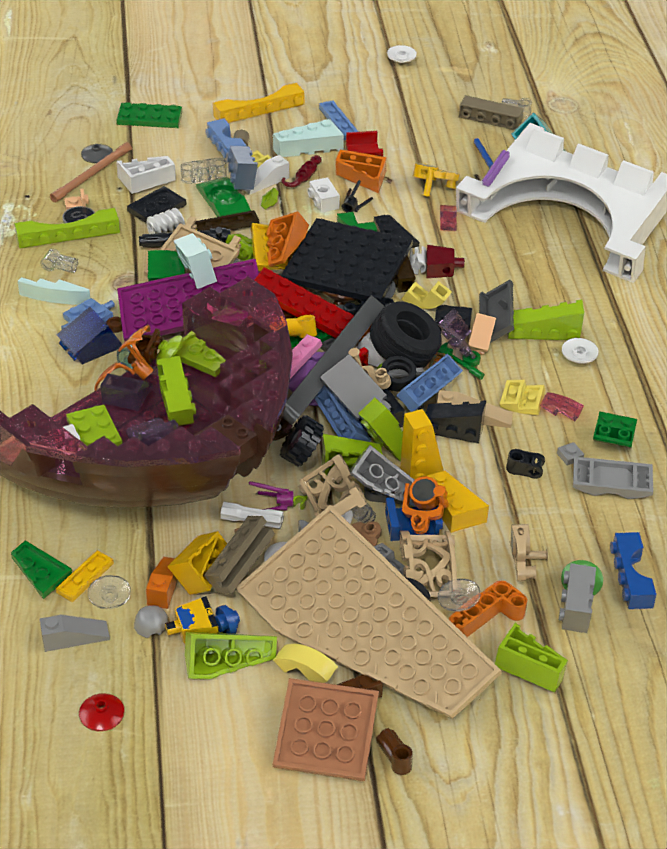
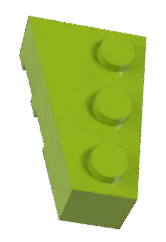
(175, 391)
(382, 427)
(348, 448)
(529, 660)

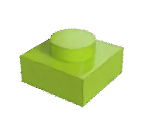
(270, 198)

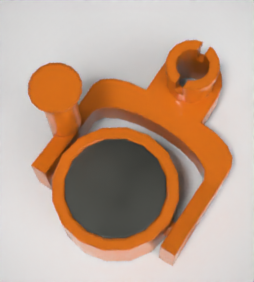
(425, 495)

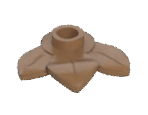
(370, 531)

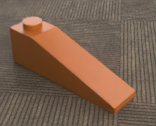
(284, 236)

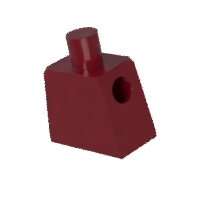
(442, 262)

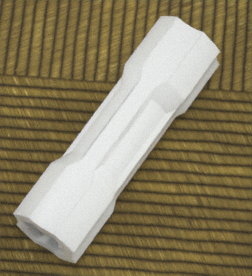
(237, 512)

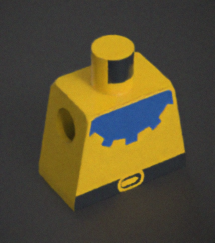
(193, 617)

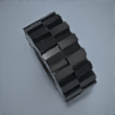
(301, 441)

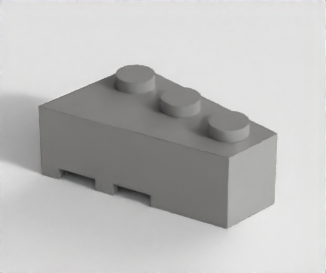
(577, 598)

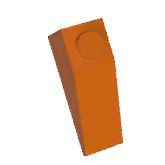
(161, 584)

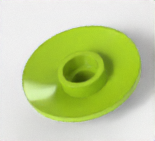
(170, 347)

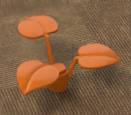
(139, 366)

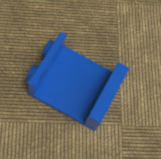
(399, 522)

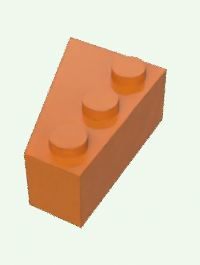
(362, 167)

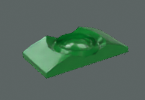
(222, 197)

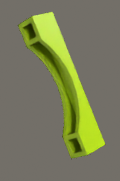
(98, 224)

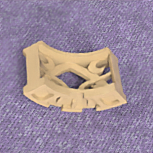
(340, 471)
(410, 549)

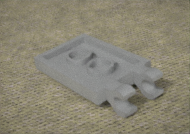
(352, 386)

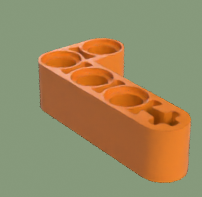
(495, 599)

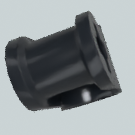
(523, 463)

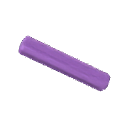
(495, 168)

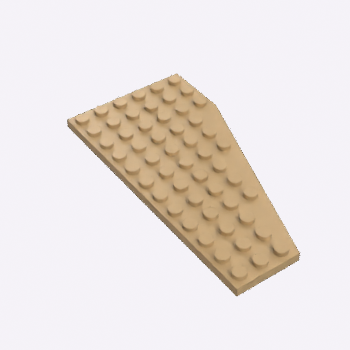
(361, 612)

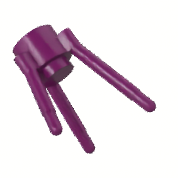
(284, 496)

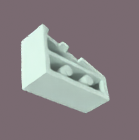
(196, 258)

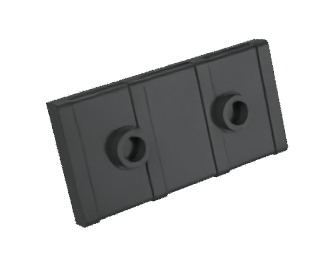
(499, 304)

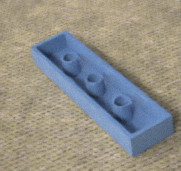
(429, 383)

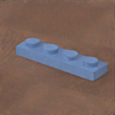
(335, 114)

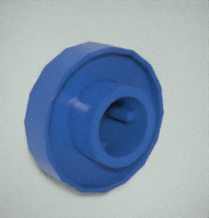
(227, 619)

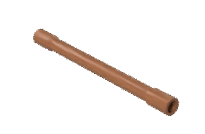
(62, 191)

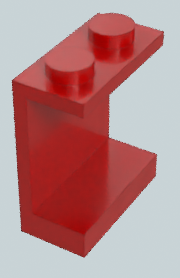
(363, 142)

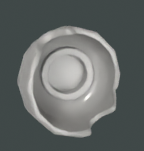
(150, 621)

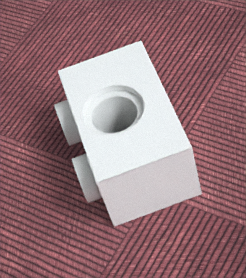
(324, 194)

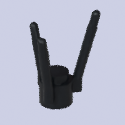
(351, 203)

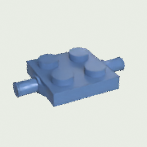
(101, 310)

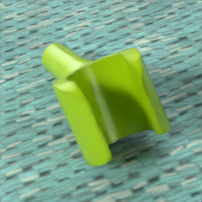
(300, 499)

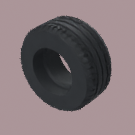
(406, 332)

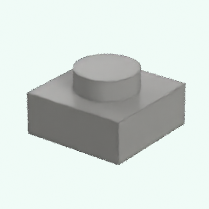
(568, 453)

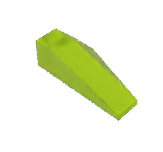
(220, 653)

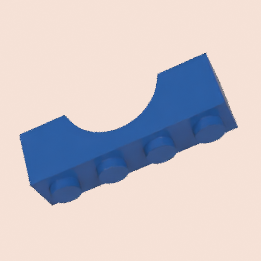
(637, 589)

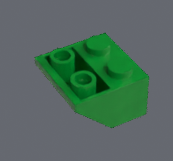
(615, 429)

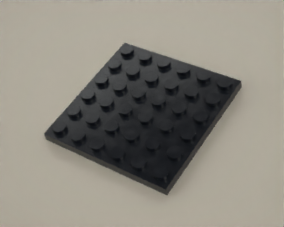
(347, 260)

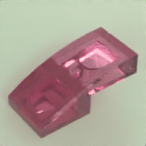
(448, 217)
(557, 403)

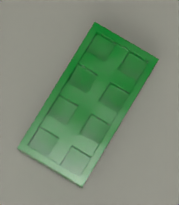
(149, 115)

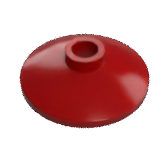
(101, 712)

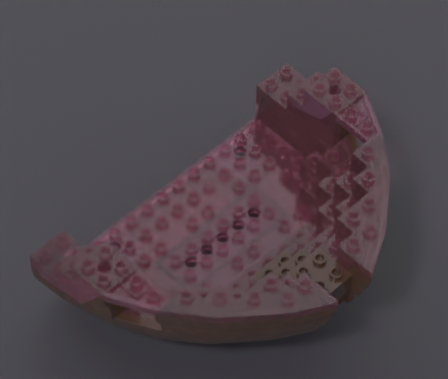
(193, 463)

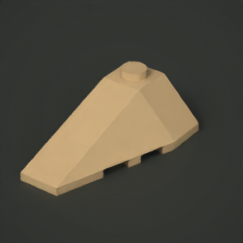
(493, 415)

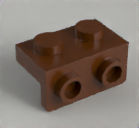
(147, 347)

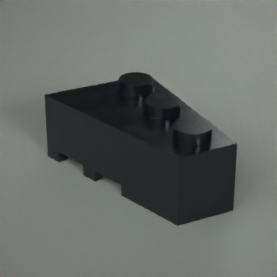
(458, 421)

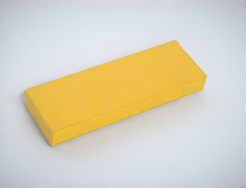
(84, 575)

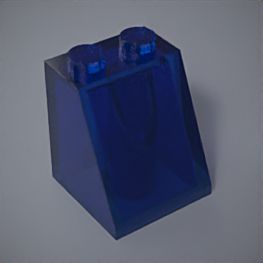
(88, 337)

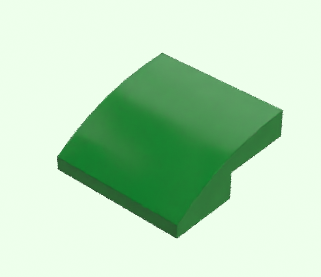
(164, 264)

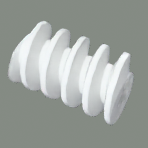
(165, 221)

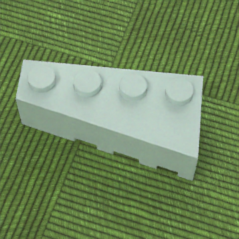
(308, 138)

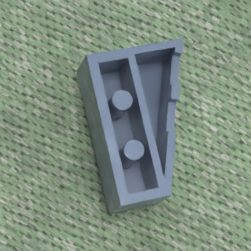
(241, 167)

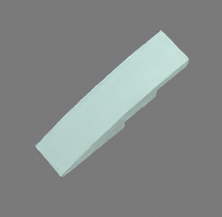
(58, 292)

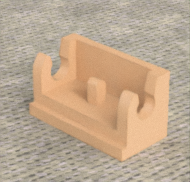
(481, 333)

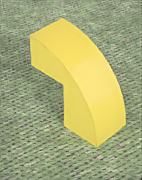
(427, 300)
(309, 661)

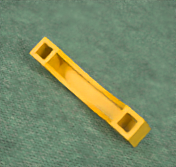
(234, 110)

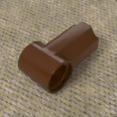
(396, 751)

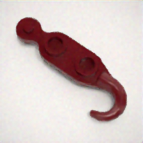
(304, 172)

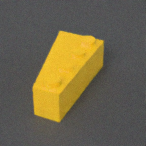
(419, 446)

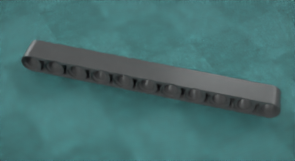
(335, 353)

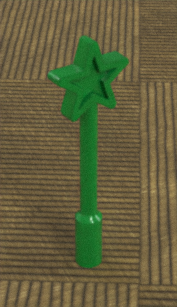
(474, 371)

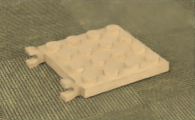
(221, 252)

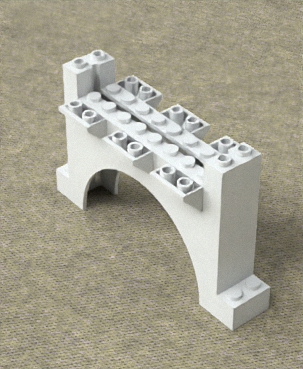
(540, 170)

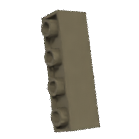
(491, 112)
(239, 555)

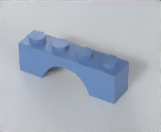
(220, 136)

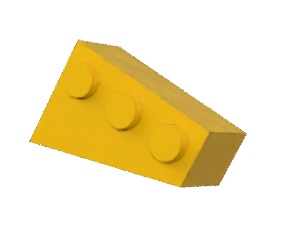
(464, 506)
(195, 561)

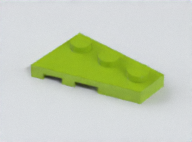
(198, 355)

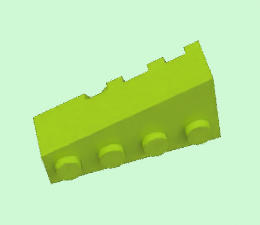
(549, 323)

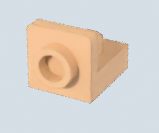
(76, 201)

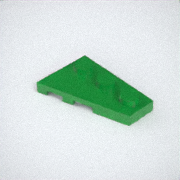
(40, 568)

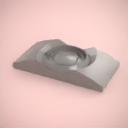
(613, 477)

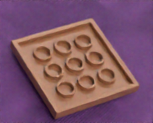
(326, 729)

